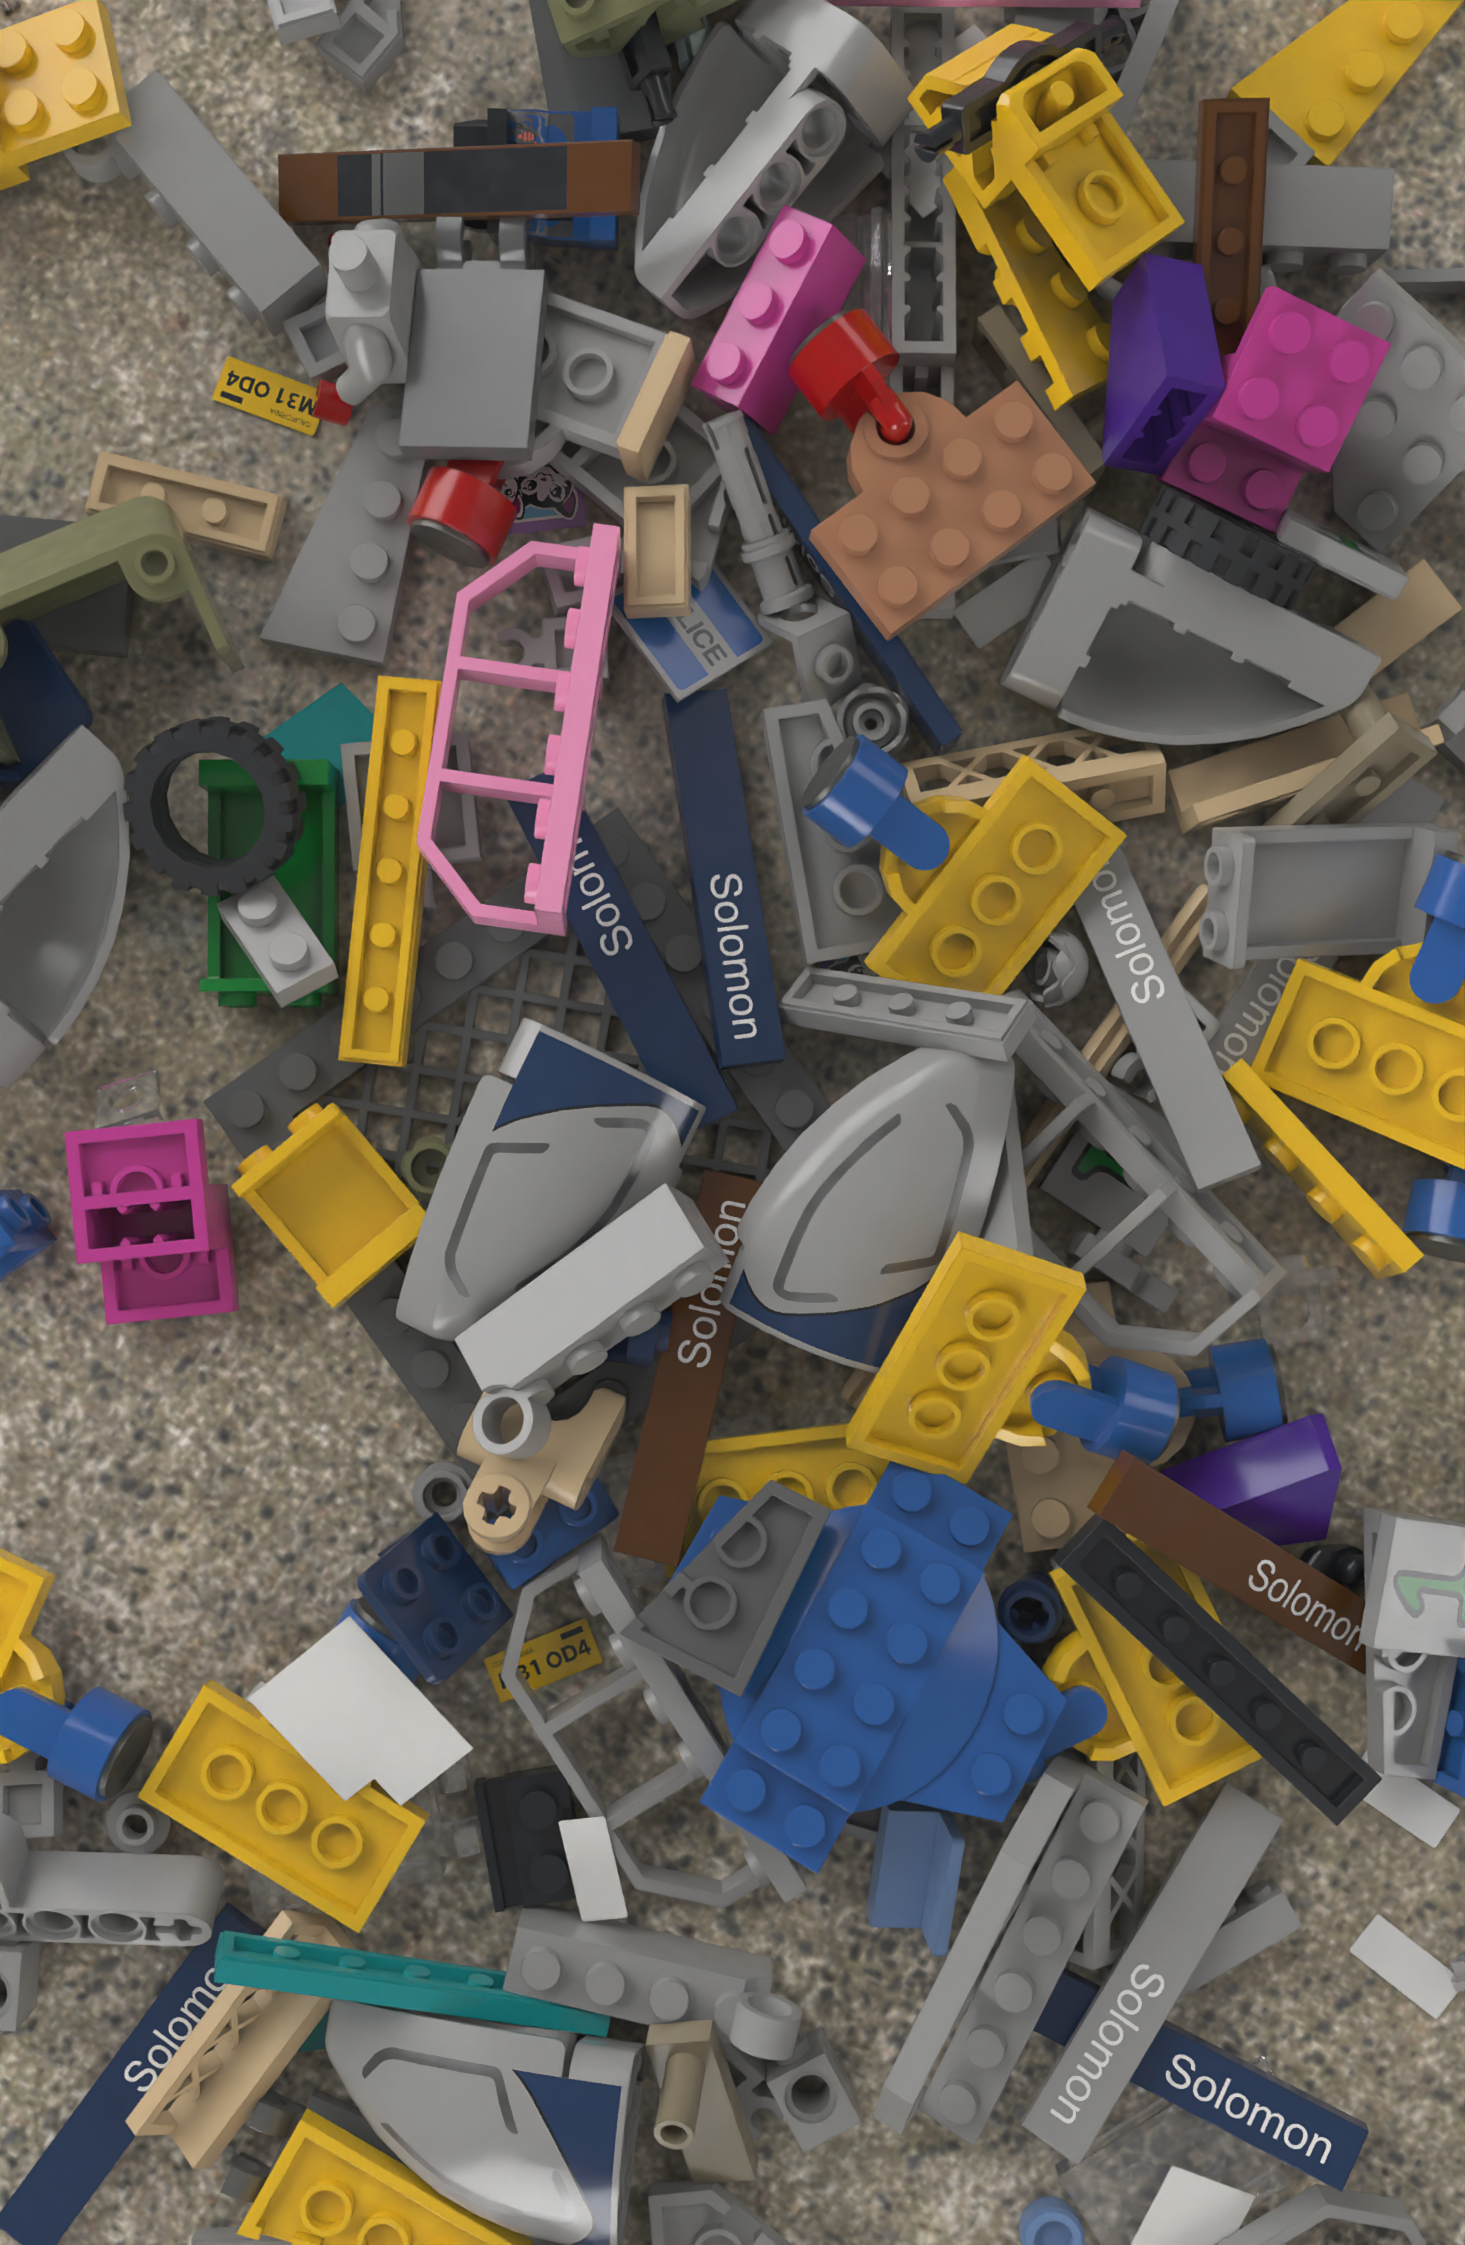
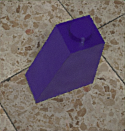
(1160, 364)
(1271, 1482)

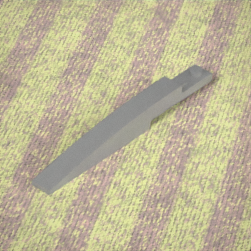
(922, 247)

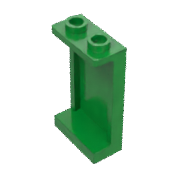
(307, 877)

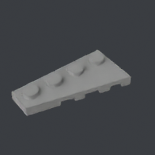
(357, 555)
(833, 888)
(1404, 1692)

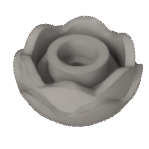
(876, 704)
(1057, 969)

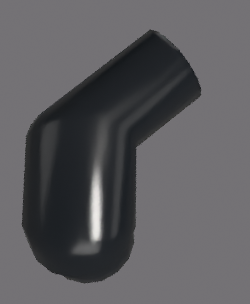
(1337, 1561)

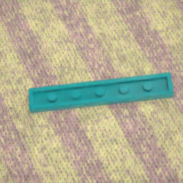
(389, 1982)

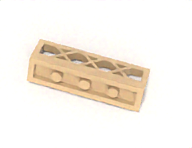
(1267, 769)
(1109, 782)
(252, 2050)

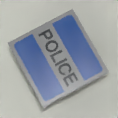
(698, 647)

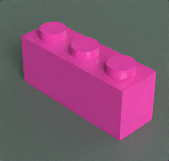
(787, 294)

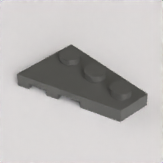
(733, 1593)

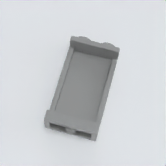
(1317, 889)

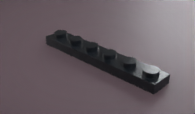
(1217, 1668)

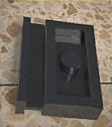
(523, 1836)

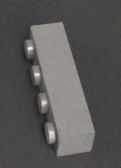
(1250, 1927)

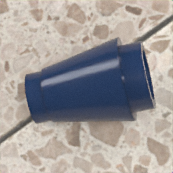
(1026, 1619)

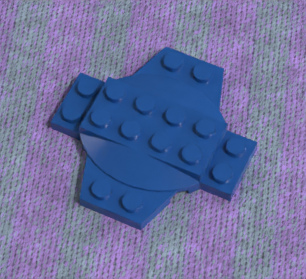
(883, 1675)

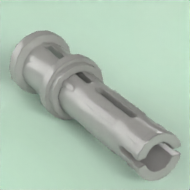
(766, 542)

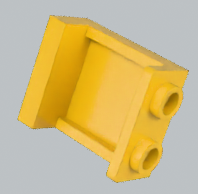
(332, 1202)

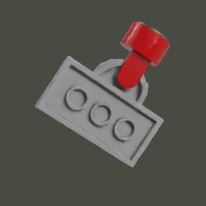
(586, 391)

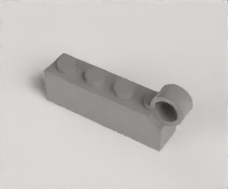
(214, 203)
(1309, 216)
(582, 1309)
(651, 1978)

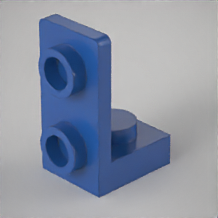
(21, 1230)
(555, 1535)

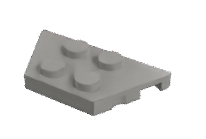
(682, 460)

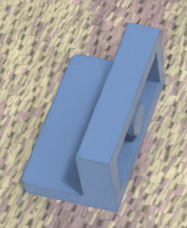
(916, 1871)

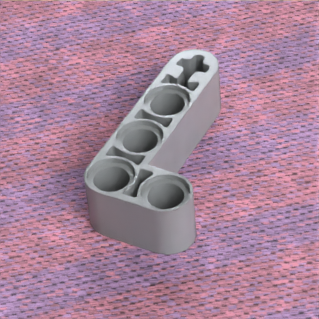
(104, 1895)

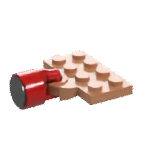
(931, 486)

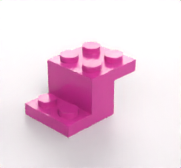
(1282, 409)
(152, 1220)

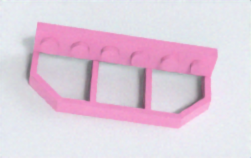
(566, 755)

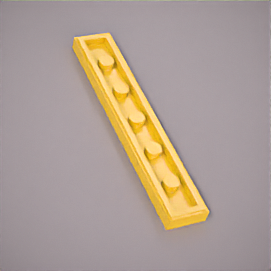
(389, 876)

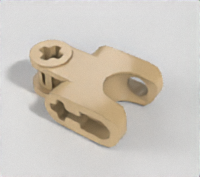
(559, 1471)

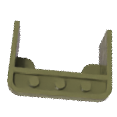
(125, 542)

